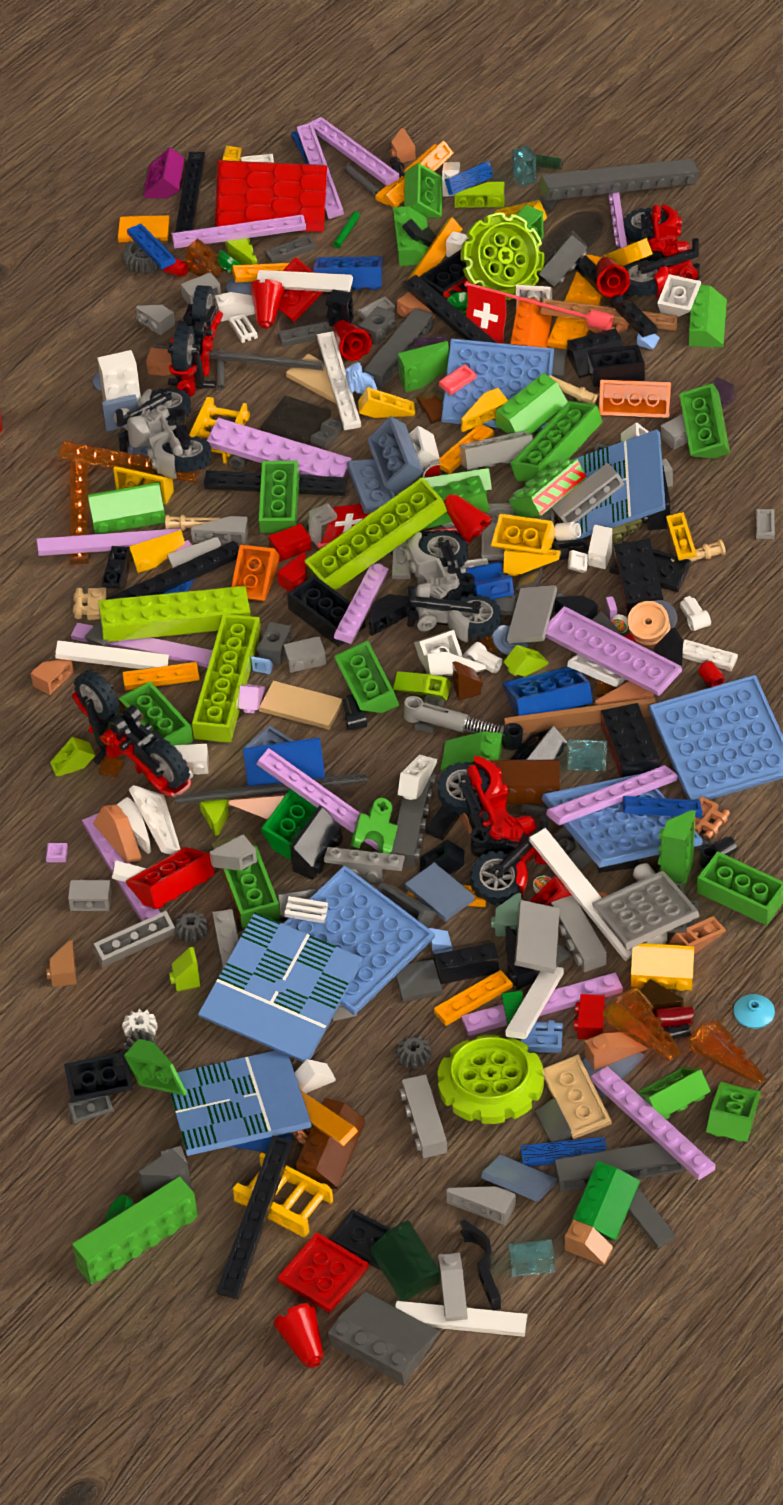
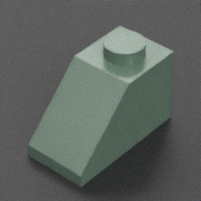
(506, 916)

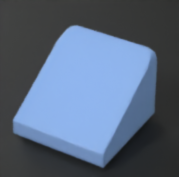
(648, 341)
(261, 665)
(441, 939)

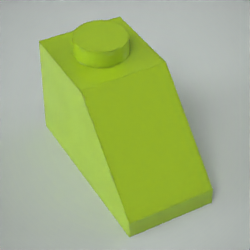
(524, 661)
(72, 757)
(215, 813)
(185, 971)

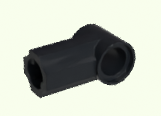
(354, 716)
(725, 846)

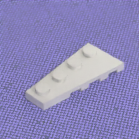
(157, 817)

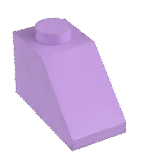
(251, 697)

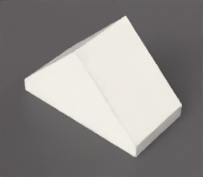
(313, 1075)

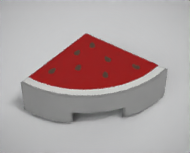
(432, 469)

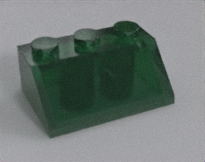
(405, 1261)

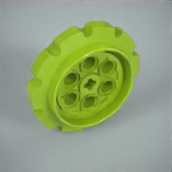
(508, 229)
(490, 1079)

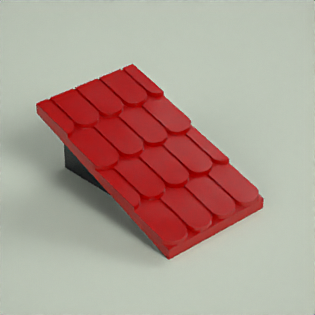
(270, 191)

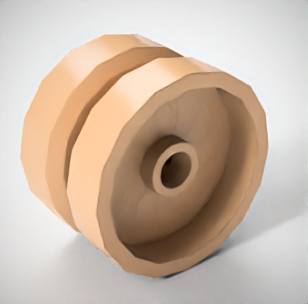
(648, 623)

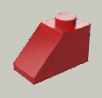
(293, 573)
(551, 892)

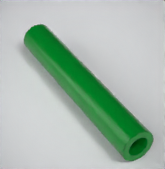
(346, 229)

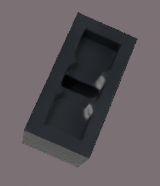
(339, 307)

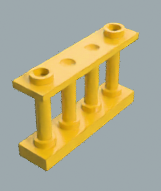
(204, 420)
(281, 1213)

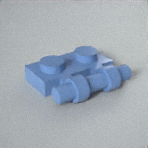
(545, 1041)

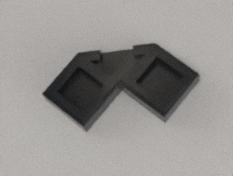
(417, 234)

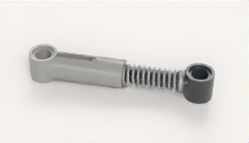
(416, 710)

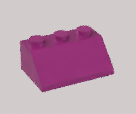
(164, 175)

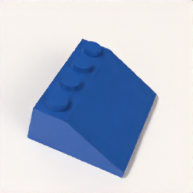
(364, 269)
(548, 692)
(302, 754)

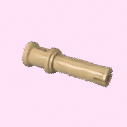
(580, 394)
(185, 522)
(708, 551)

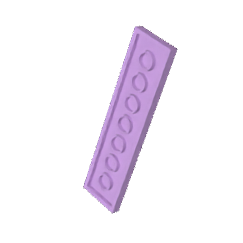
(263, 446)
(612, 651)

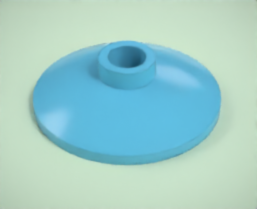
(754, 1017)

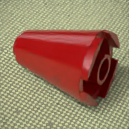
(611, 277)
(266, 301)
(351, 340)
(466, 517)
(301, 1333)

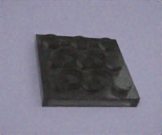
(295, 420)

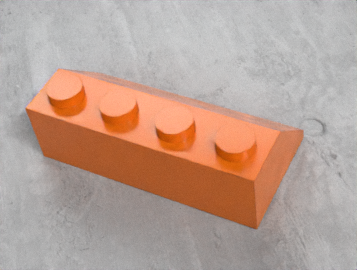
(531, 326)
(634, 398)

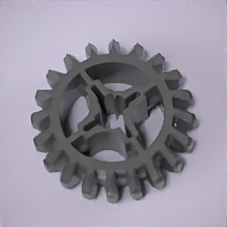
(138, 260)

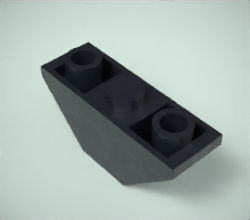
(117, 568)
(388, 611)

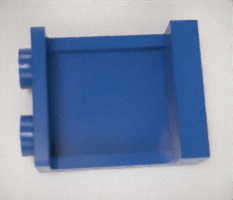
(491, 581)

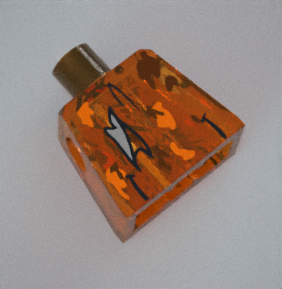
(202, 259)

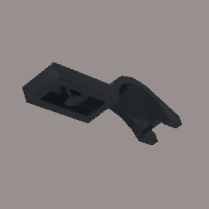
(443, 820)
(476, 1236)

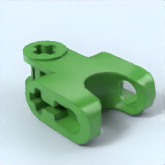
(376, 827)

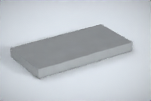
(532, 614)
(537, 936)

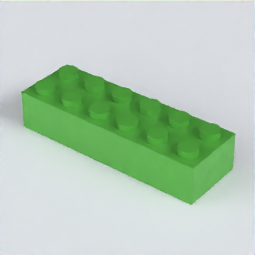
(557, 439)
(135, 1230)

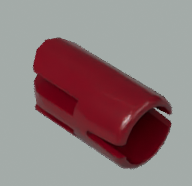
(675, 1016)

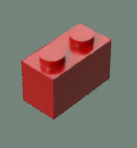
(290, 542)
(590, 1017)

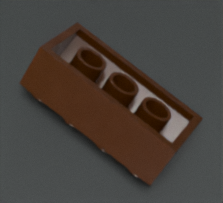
(529, 779)
(324, 1157)

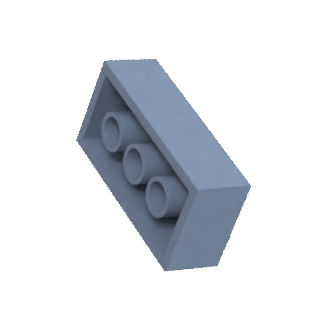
(395, 455)

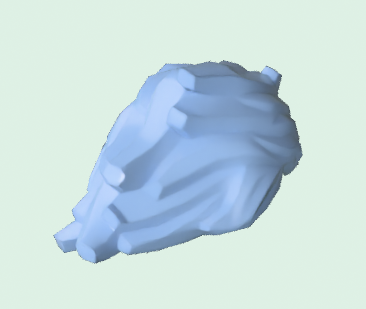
(357, 380)

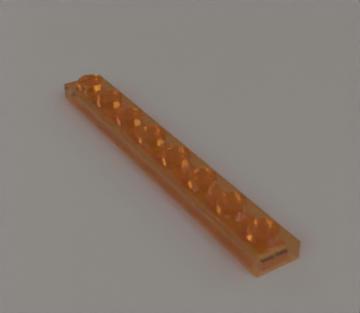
(113, 458)
(79, 506)

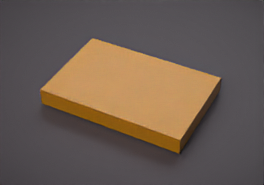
(156, 225)

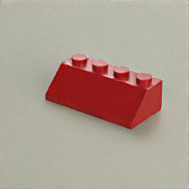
(171, 877)

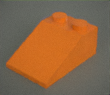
(255, 570)

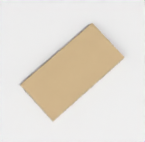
(312, 379)
(301, 705)
(576, 1096)

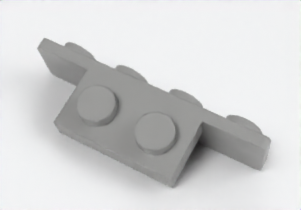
(364, 863)

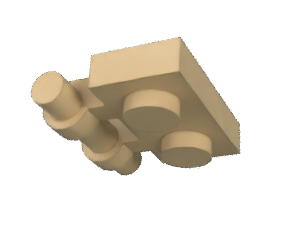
(92, 599)

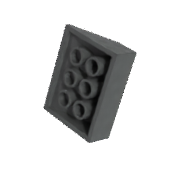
(382, 1337)

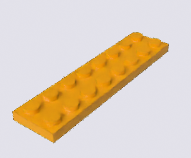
(572, 328)

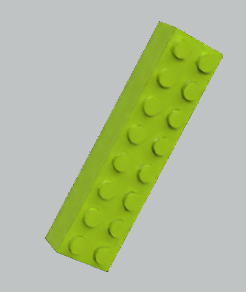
(376, 535)
(170, 613)
(226, 672)

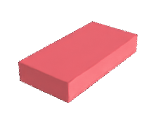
(457, 379)

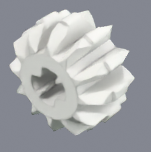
(140, 1020)

